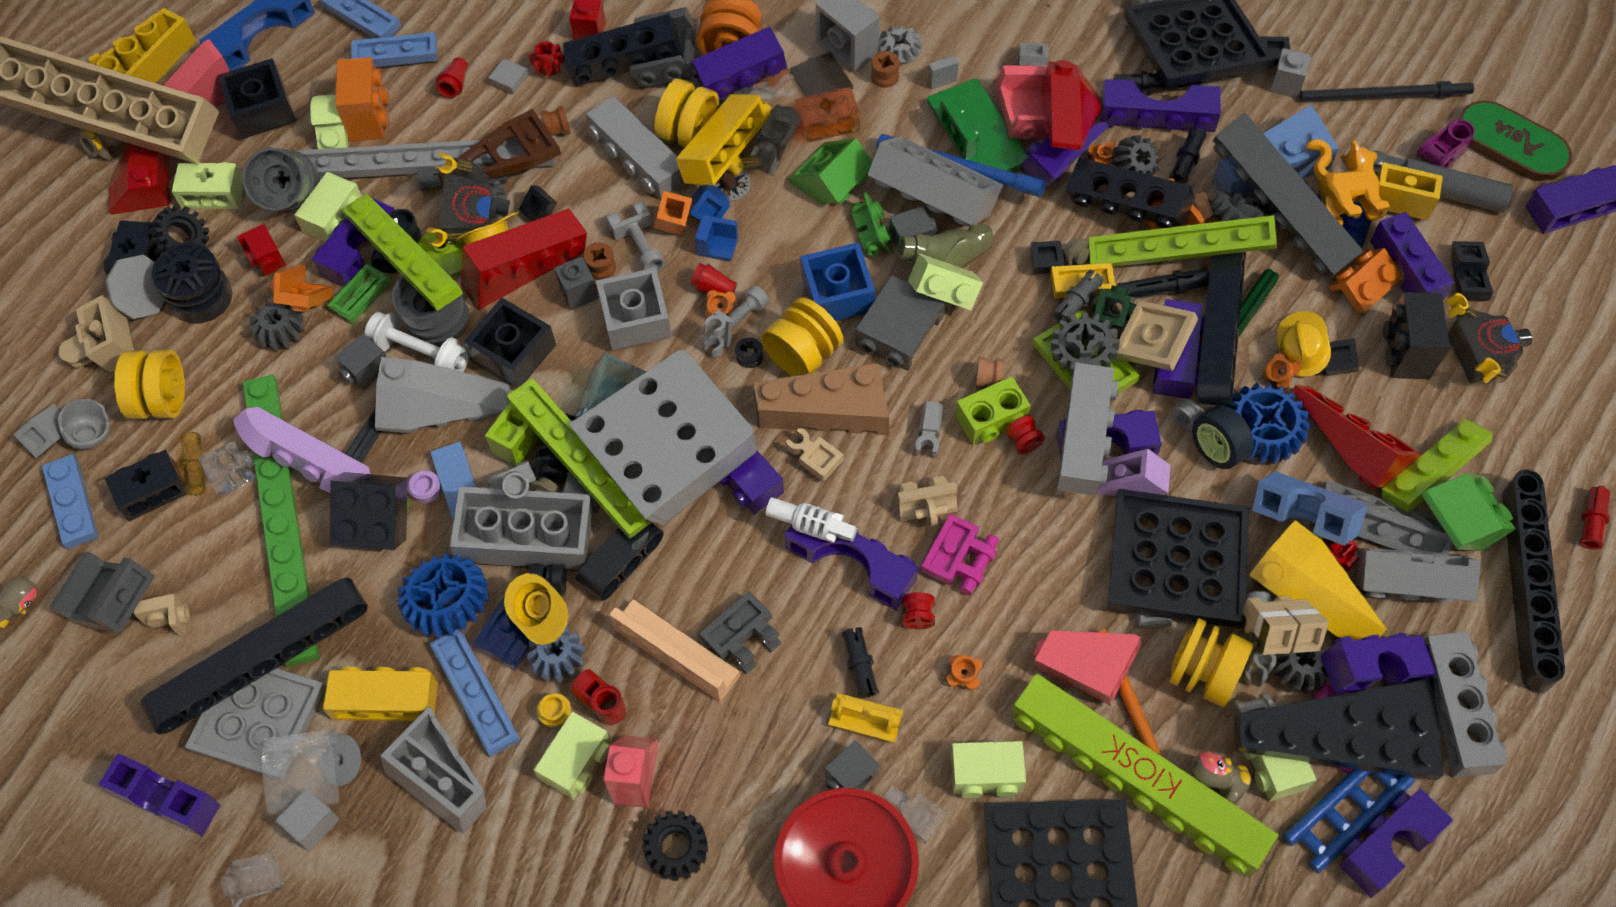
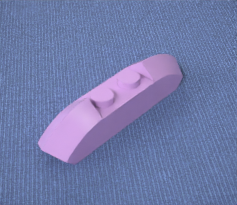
(293, 447)

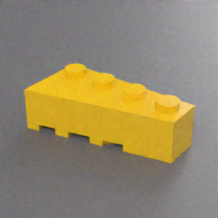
(151, 49)

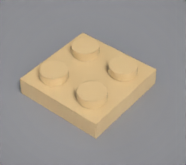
(1156, 335)

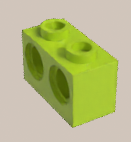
(988, 405)
(510, 436)

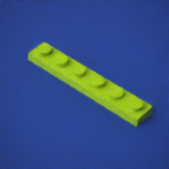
(1184, 242)
(402, 252)
(553, 429)

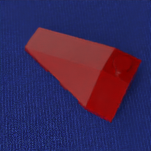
(1068, 105)
(139, 181)
(1366, 451)

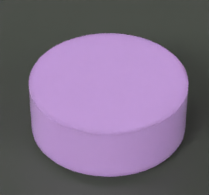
(424, 487)

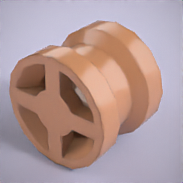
(988, 372)

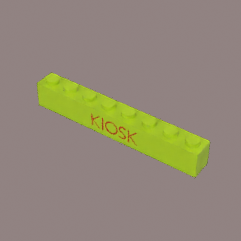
(1144, 775)

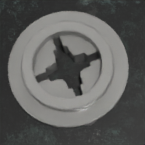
(905, 52)

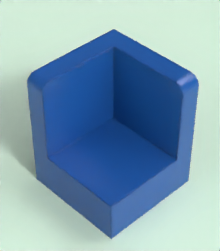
(709, 201)
(716, 238)

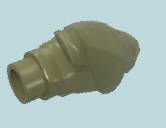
(950, 246)

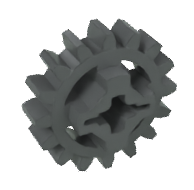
(1236, 206)
(1100, 342)

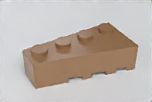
(825, 400)

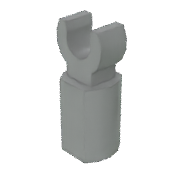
(929, 427)

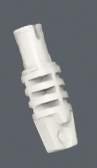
(811, 520)

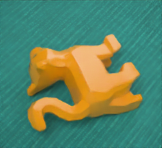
(1343, 188)

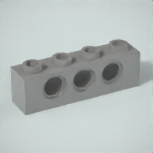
(1464, 755)

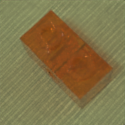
(828, 114)

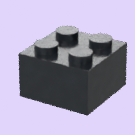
(256, 98)
(1416, 335)
(510, 343)
(368, 510)

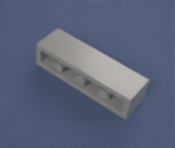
(634, 147)
(1086, 429)

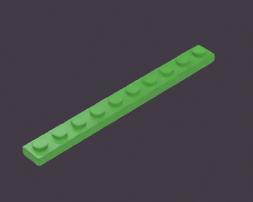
(280, 516)

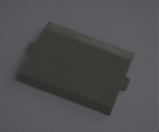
(820, 75)

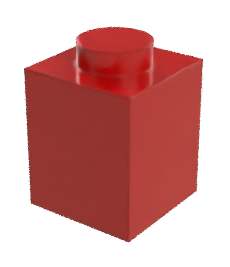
(587, 18)

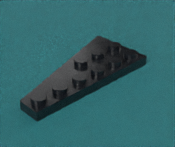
(1368, 730)

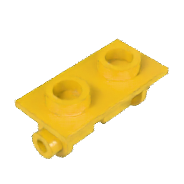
(865, 717)

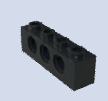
(619, 48)
(1090, 175)

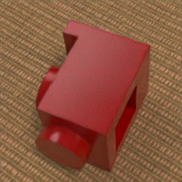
(261, 249)

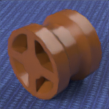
(886, 76)
(556, 121)
(600, 268)

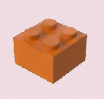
(361, 99)

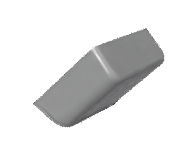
(668, 436)

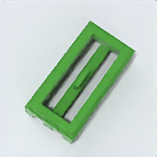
(363, 295)

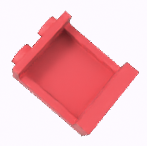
(1022, 101)

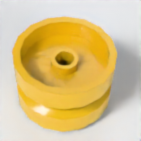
(684, 111)
(149, 384)

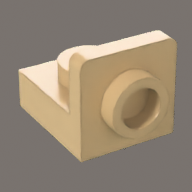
(164, 609)

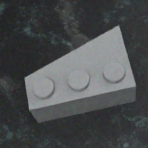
(1417, 574)
(434, 772)

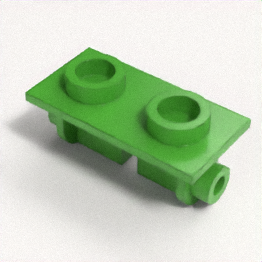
(877, 235)

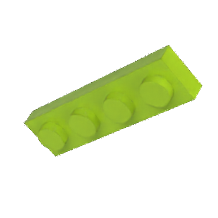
(1437, 464)

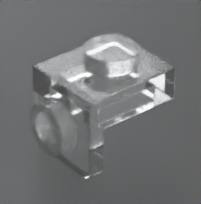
(251, 878)

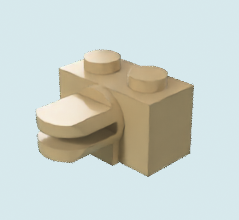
(100, 336)

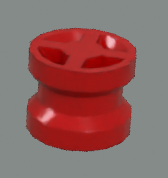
(1025, 434)
(918, 610)

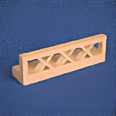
(675, 649)

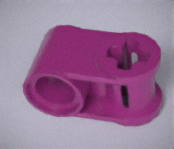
(1447, 144)

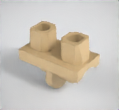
(927, 501)

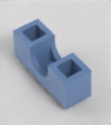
(1333, 514)

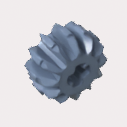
(550, 664)

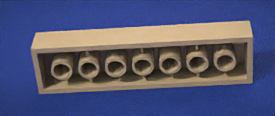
(104, 101)

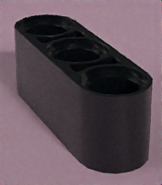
(617, 560)

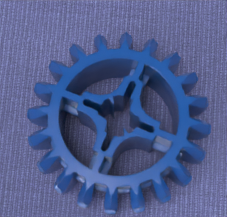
(1273, 439)
(435, 587)

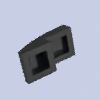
(1470, 270)

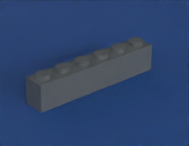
(1286, 195)

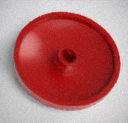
(846, 852)

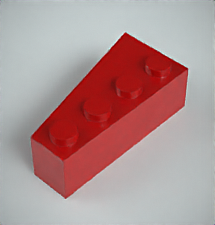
(519, 256)

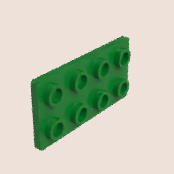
(976, 126)

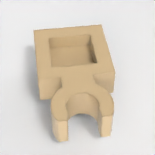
(816, 457)

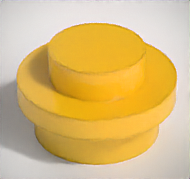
(553, 710)

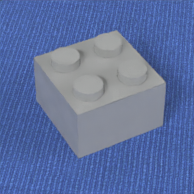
(848, 31)
(634, 308)

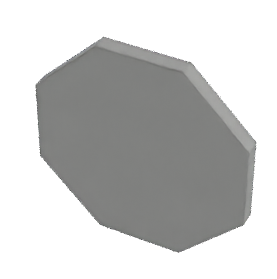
(133, 288)

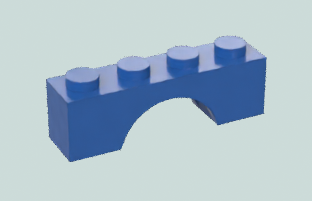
(236, 33)

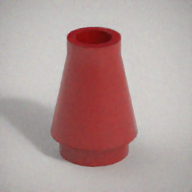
(451, 79)
(709, 278)

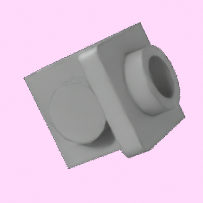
(1033, 54)

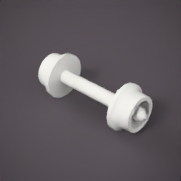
(384, 331)

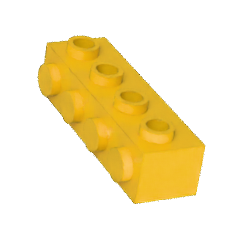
(721, 139)

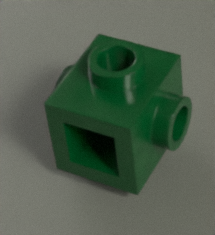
(1103, 304)

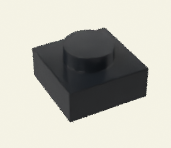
(1275, 46)
(537, 203)
(1045, 256)
(1343, 358)

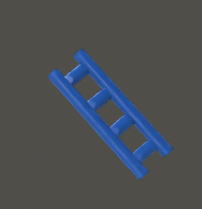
(1347, 831)

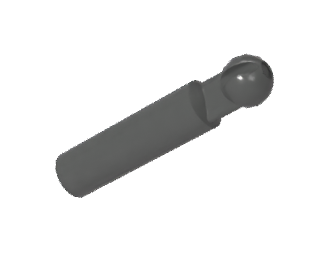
(1458, 185)

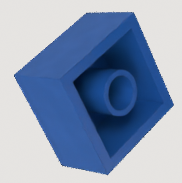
(839, 281)

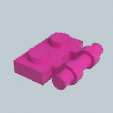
(950, 550)

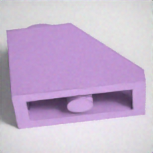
(1136, 472)

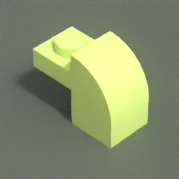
(327, 123)

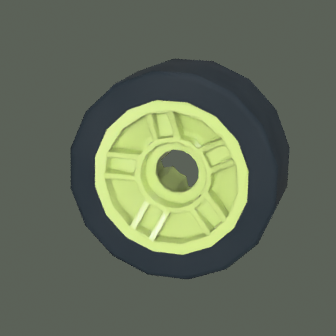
(1222, 437)

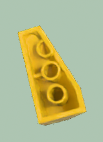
(1306, 570)

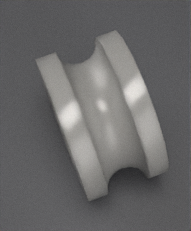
(1186, 414)

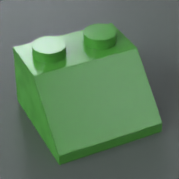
(833, 171)
(1469, 512)

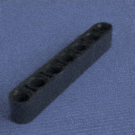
(1221, 329)
(1530, 593)
(253, 656)

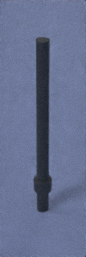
(1441, 89)

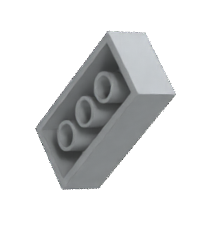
(934, 180)
(522, 530)

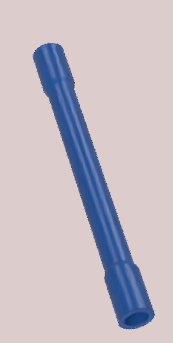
(1019, 182)

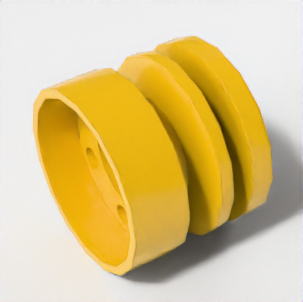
(802, 338)
(1210, 662)

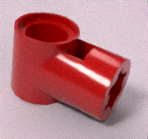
(594, 693)

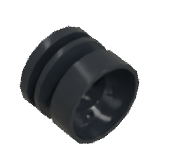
(192, 283)

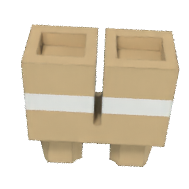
(1285, 625)

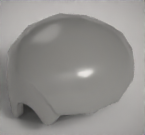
(83, 423)

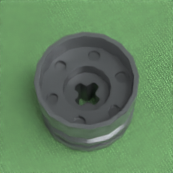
(264, 177)
(423, 319)

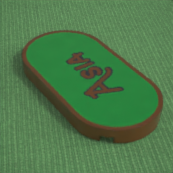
(1517, 141)

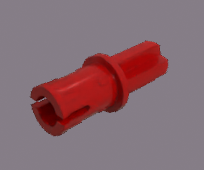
(1595, 518)

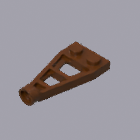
(530, 134)

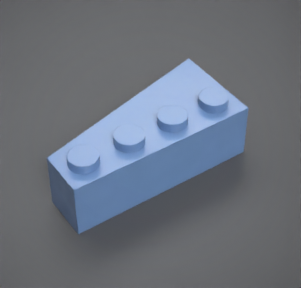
(1290, 140)

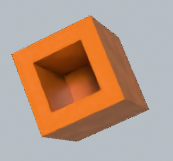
(672, 213)

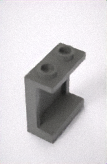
(670, 68)
(898, 323)
(102, 592)

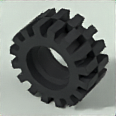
(181, 219)
(680, 866)

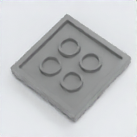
(264, 709)

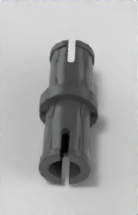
(1077, 296)

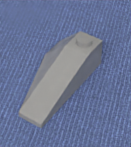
(424, 394)

